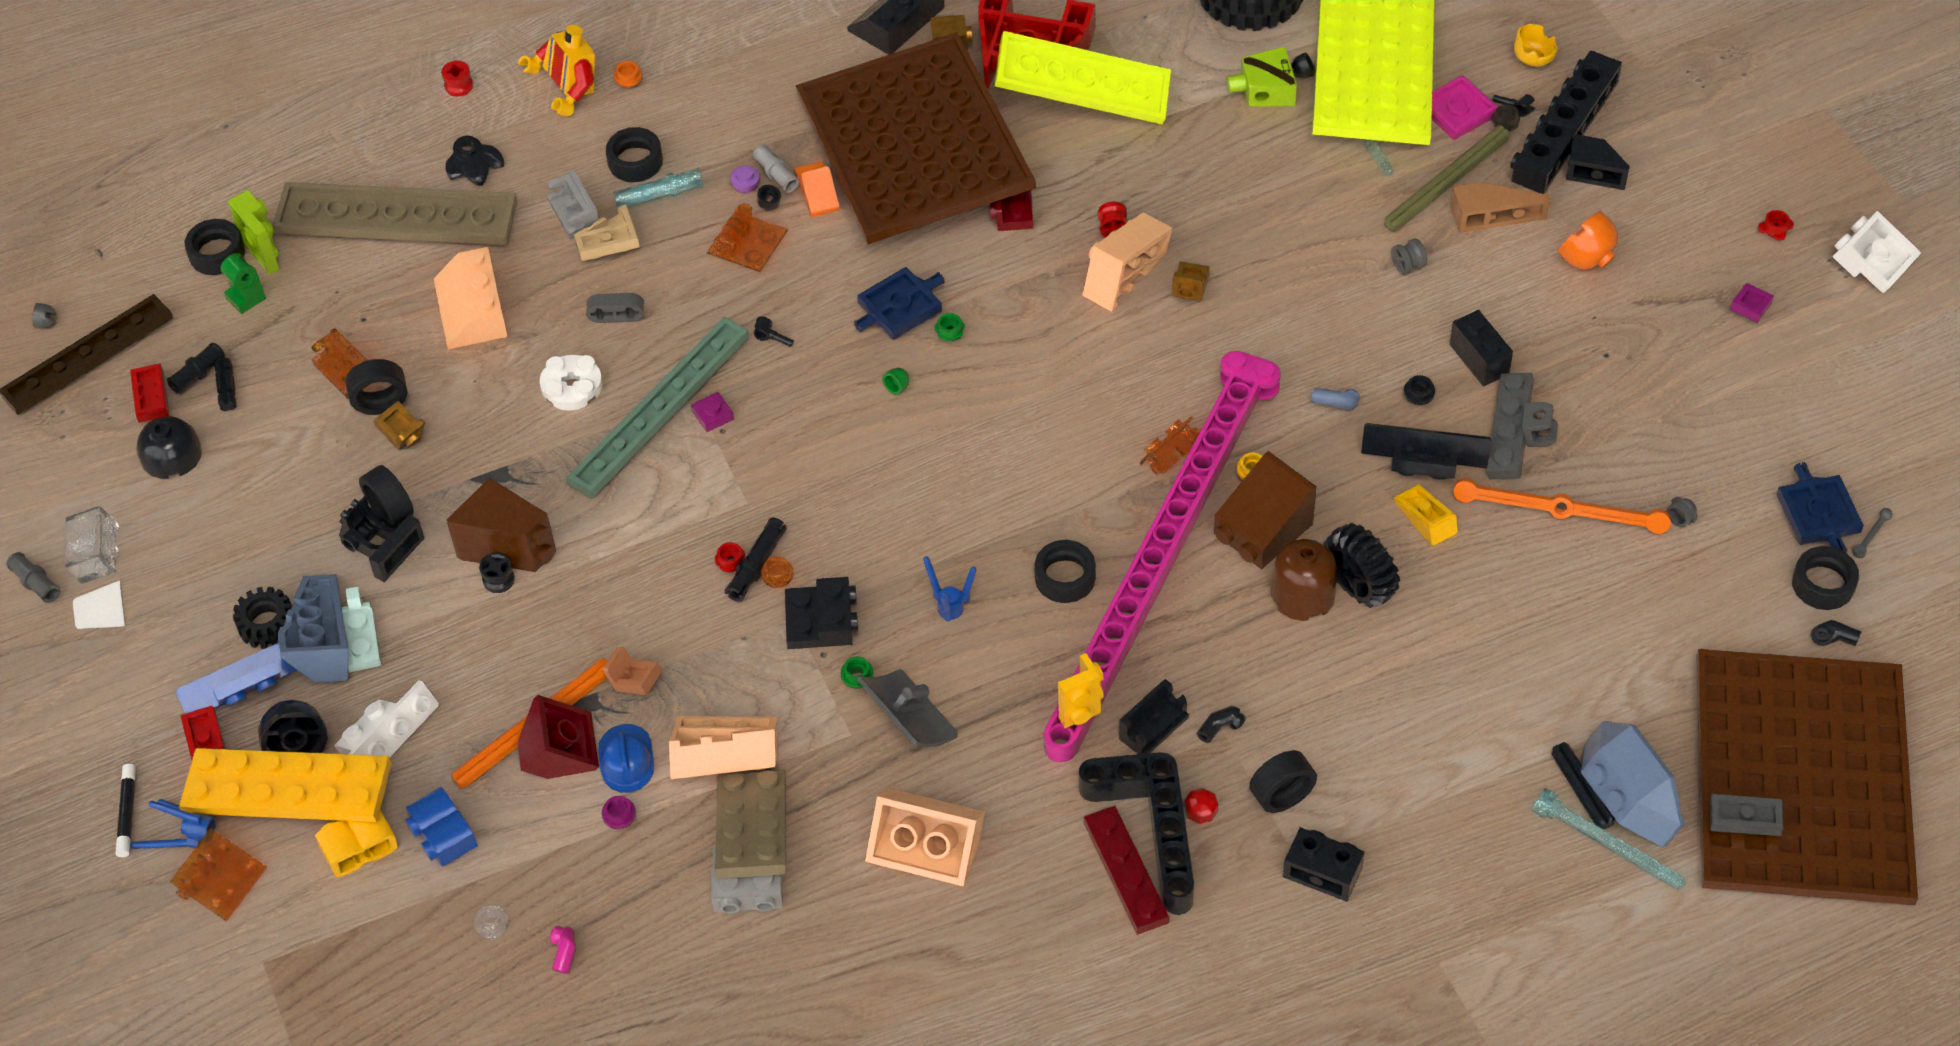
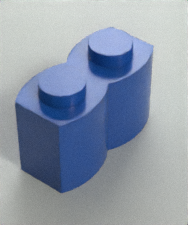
(440, 826)

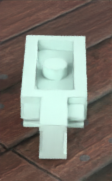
(360, 632)

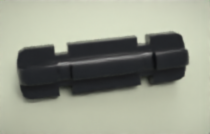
(225, 384)

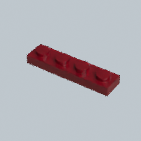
(1126, 870)

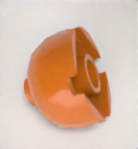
(1591, 243)

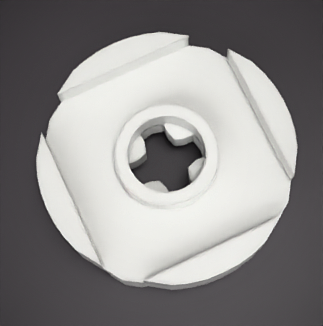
(568, 367)

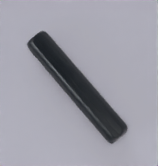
(1571, 769)

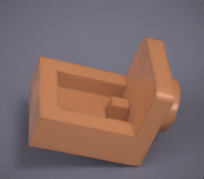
(629, 674)

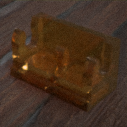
(336, 359)

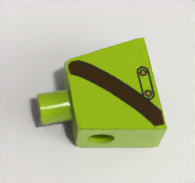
(1265, 79)

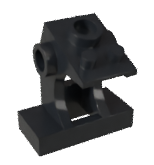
(364, 523)

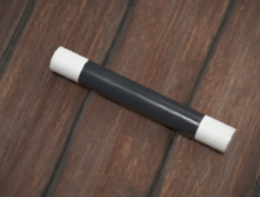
(125, 810)

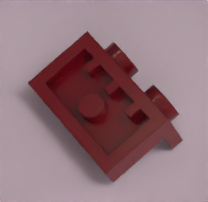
(1013, 212)

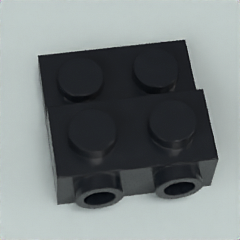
(821, 614)

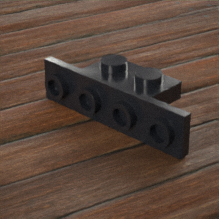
(1425, 450)

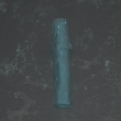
(670, 185)

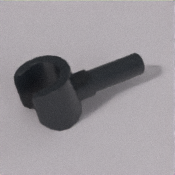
(1522, 105)
(763, 332)

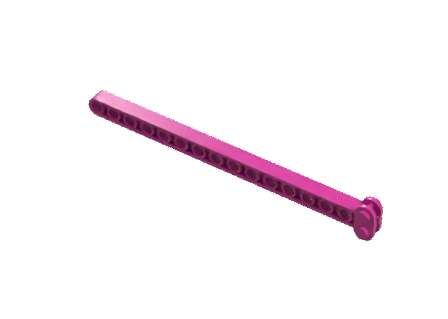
(1244, 378)

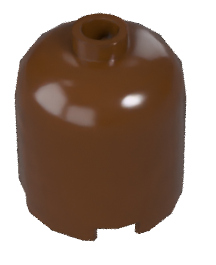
(1304, 579)

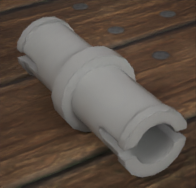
(776, 168)

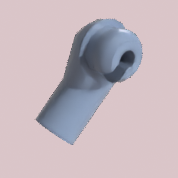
(1343, 400)

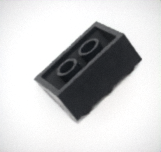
(894, 22)

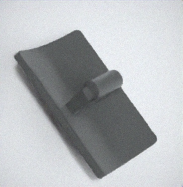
(909, 708)

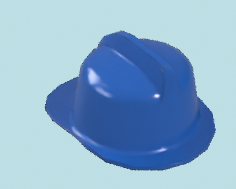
(626, 758)

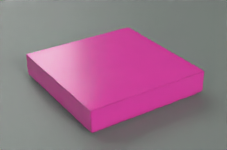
(1460, 107)

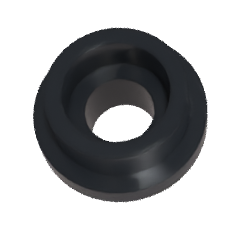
(1419, 390)

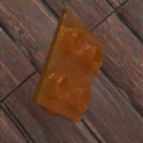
(747, 239)
(217, 874)

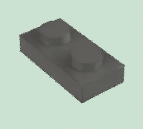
(1746, 815)

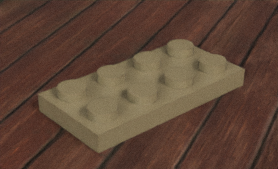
(751, 824)

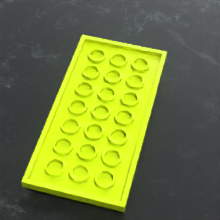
(1375, 70)

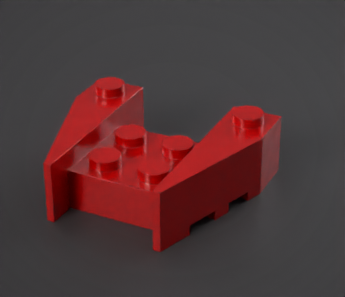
(997, 16)

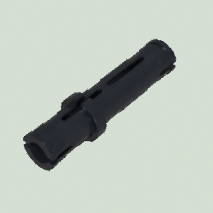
(750, 568)

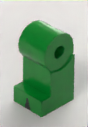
(244, 283)

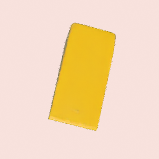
(1427, 514)

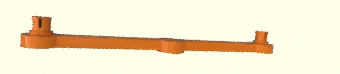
(1656, 521)

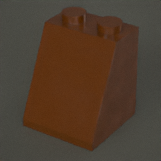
(1266, 511)
(501, 523)

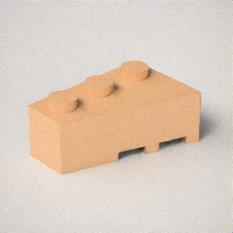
(1124, 256)
(722, 745)

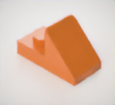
(817, 188)

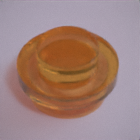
(777, 572)

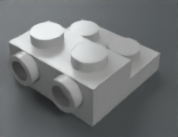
(746, 893)

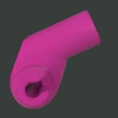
(566, 948)

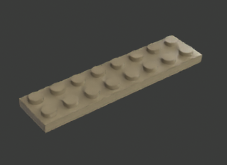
(395, 213)

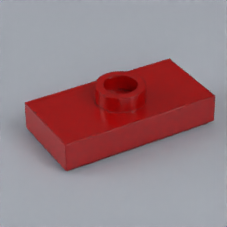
(149, 392)

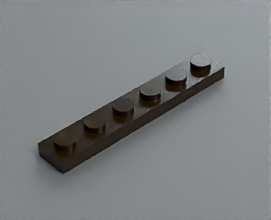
(85, 354)

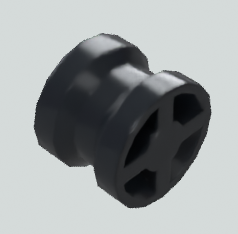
(499, 564)

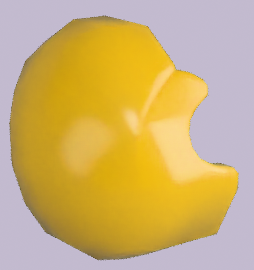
(1533, 46)

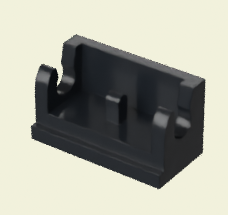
(1153, 719)

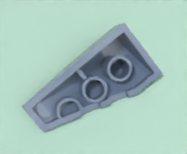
(315, 631)

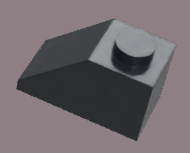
(1596, 163)

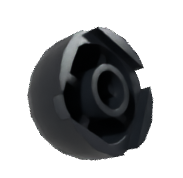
(168, 447)
(292, 728)

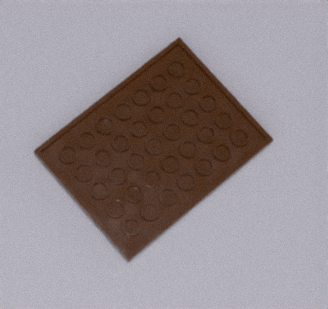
(914, 137)

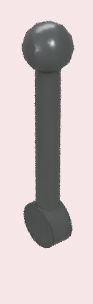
(1860, 549)

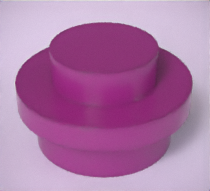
(618, 812)

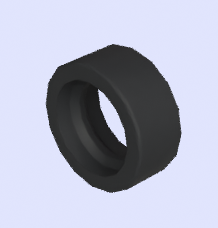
(634, 138)
(206, 232)
(372, 372)
(386, 495)
(1829, 558)
(1065, 591)
(1283, 781)

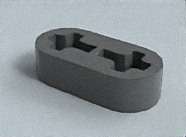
(615, 307)

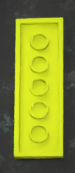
(1082, 77)

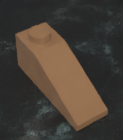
(1492, 205)

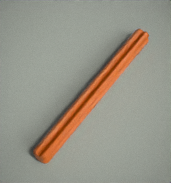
(508, 741)

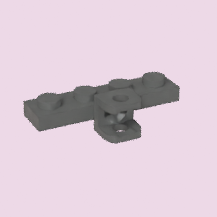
(1517, 424)

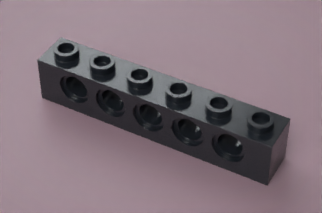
(1567, 115)

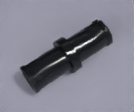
(195, 368)

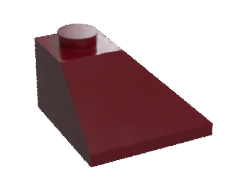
(557, 740)

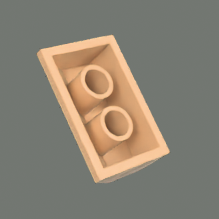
(470, 300)
(924, 836)

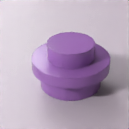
(745, 178)

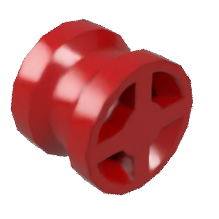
(457, 78)
(1111, 217)

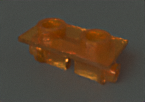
(1162, 454)

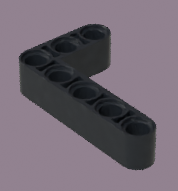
(1163, 817)

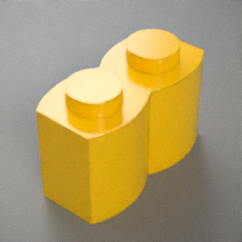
(354, 843)

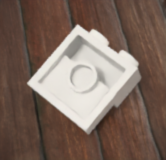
(1876, 251)

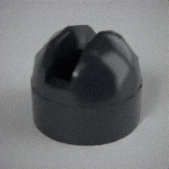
(1302, 65)
(763, 195)

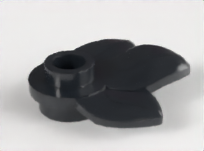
(472, 163)

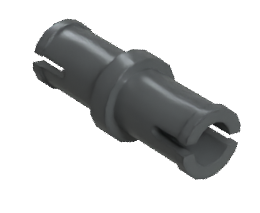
(33, 577)

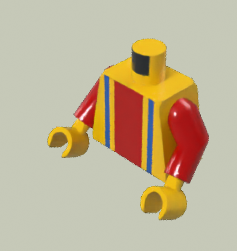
(569, 64)

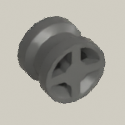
(1409, 256)

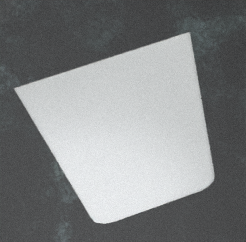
(99, 608)

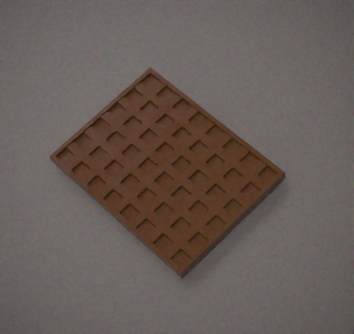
(1836, 755)

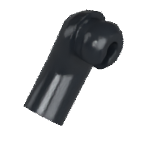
(1834, 631)
(1229, 715)

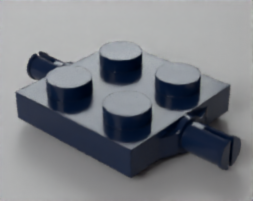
(899, 302)
(1819, 508)

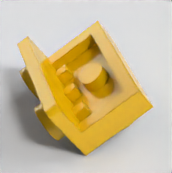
(1081, 694)

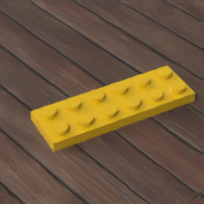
(286, 784)

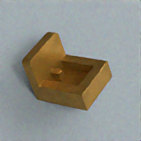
(1190, 281)
(399, 426)

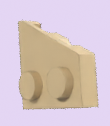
(607, 236)

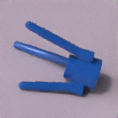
(949, 599)
(193, 826)

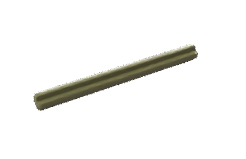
(1446, 178)

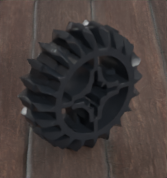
(1363, 565)

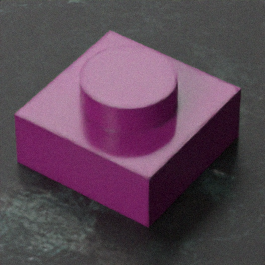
(1752, 302)
(712, 412)

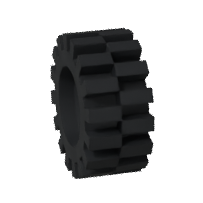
(255, 605)

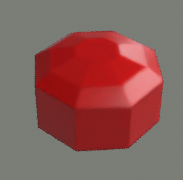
(1201, 805)

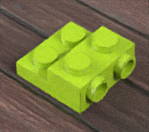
(255, 229)

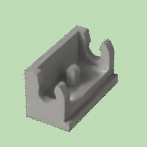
(572, 203)

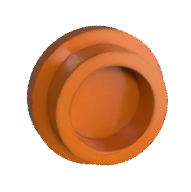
(627, 74)

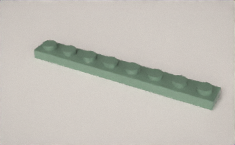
(657, 407)

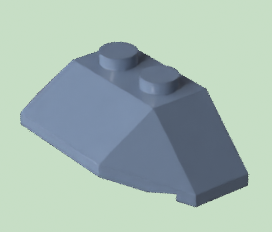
(1633, 782)

